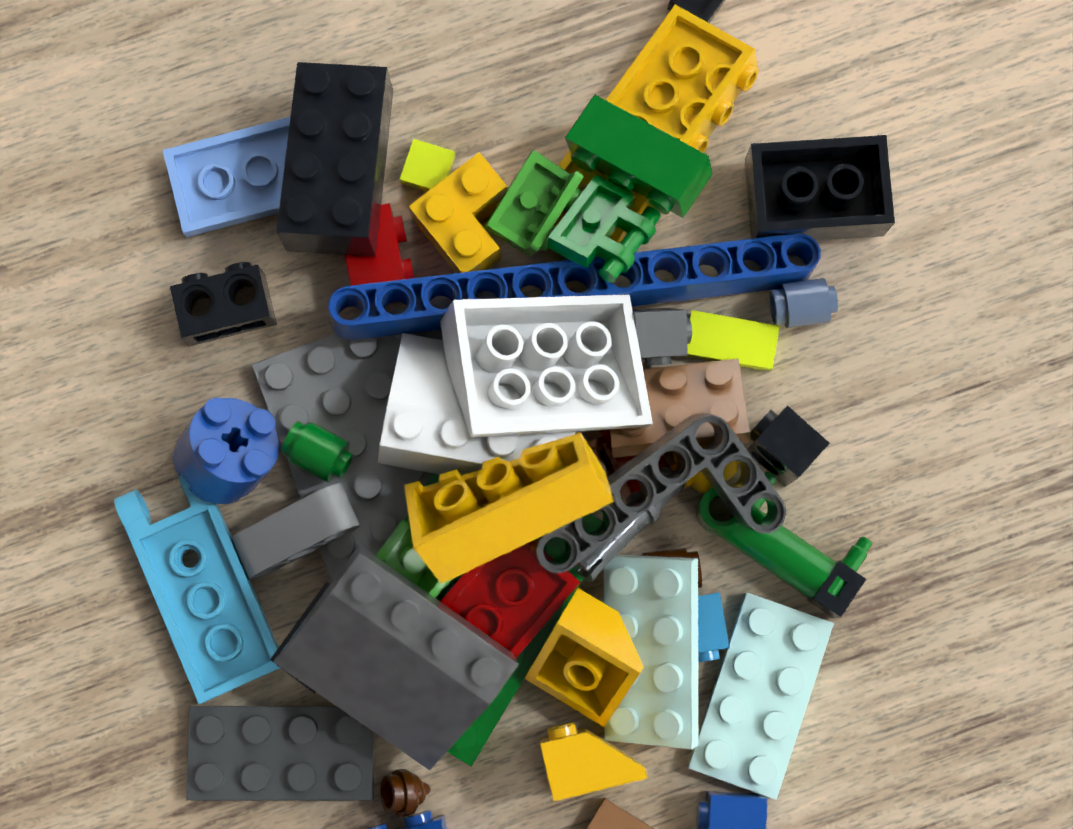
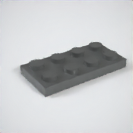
(278, 754)

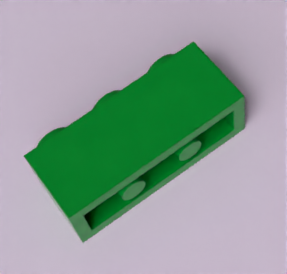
(638, 157)

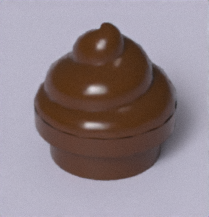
(403, 792)

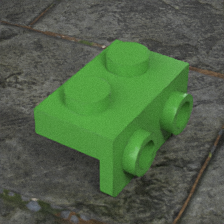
(534, 204)

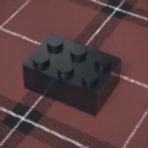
(820, 188)

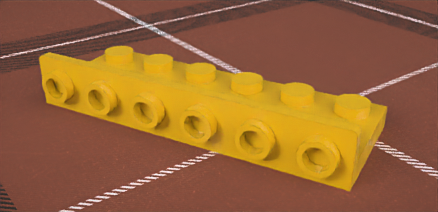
(680, 85)

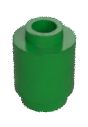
(317, 451)

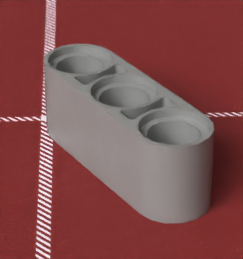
(295, 531)

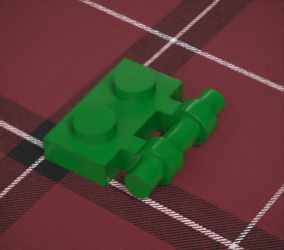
(591, 222)

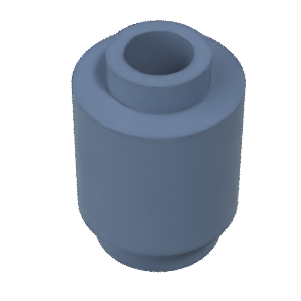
(803, 303)

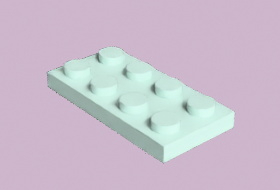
(661, 616)
(760, 695)

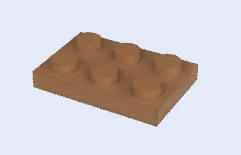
(685, 391)

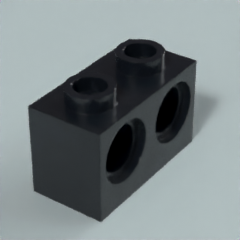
(224, 316)
(785, 444)

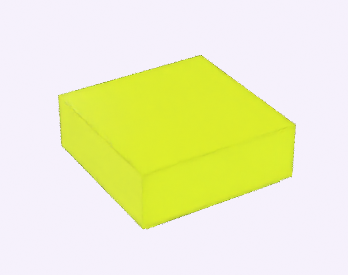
(426, 165)

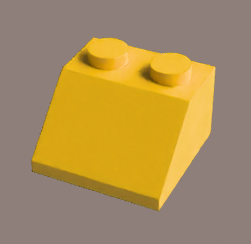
(587, 659)
(584, 762)

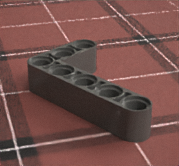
(655, 487)

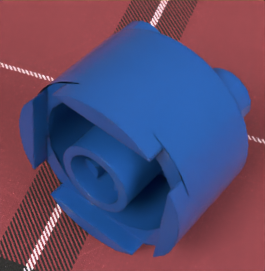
(226, 450)

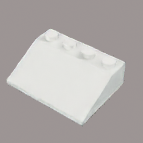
(545, 364)
(426, 423)

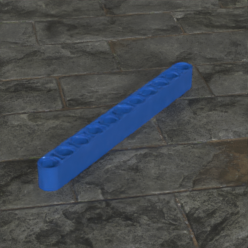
(551, 279)

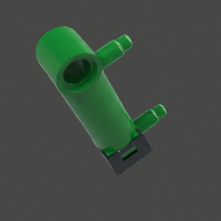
(819, 578)

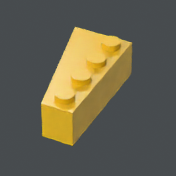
(503, 504)

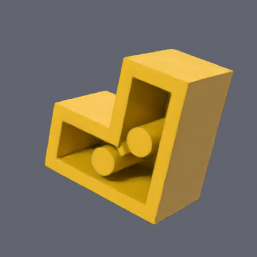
(453, 214)

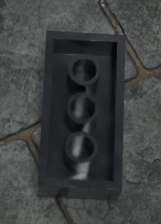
(335, 159)

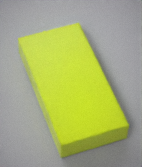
(728, 338)

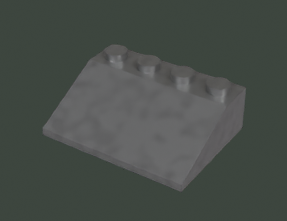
(396, 659)

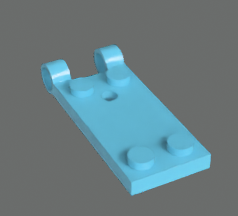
(205, 607)

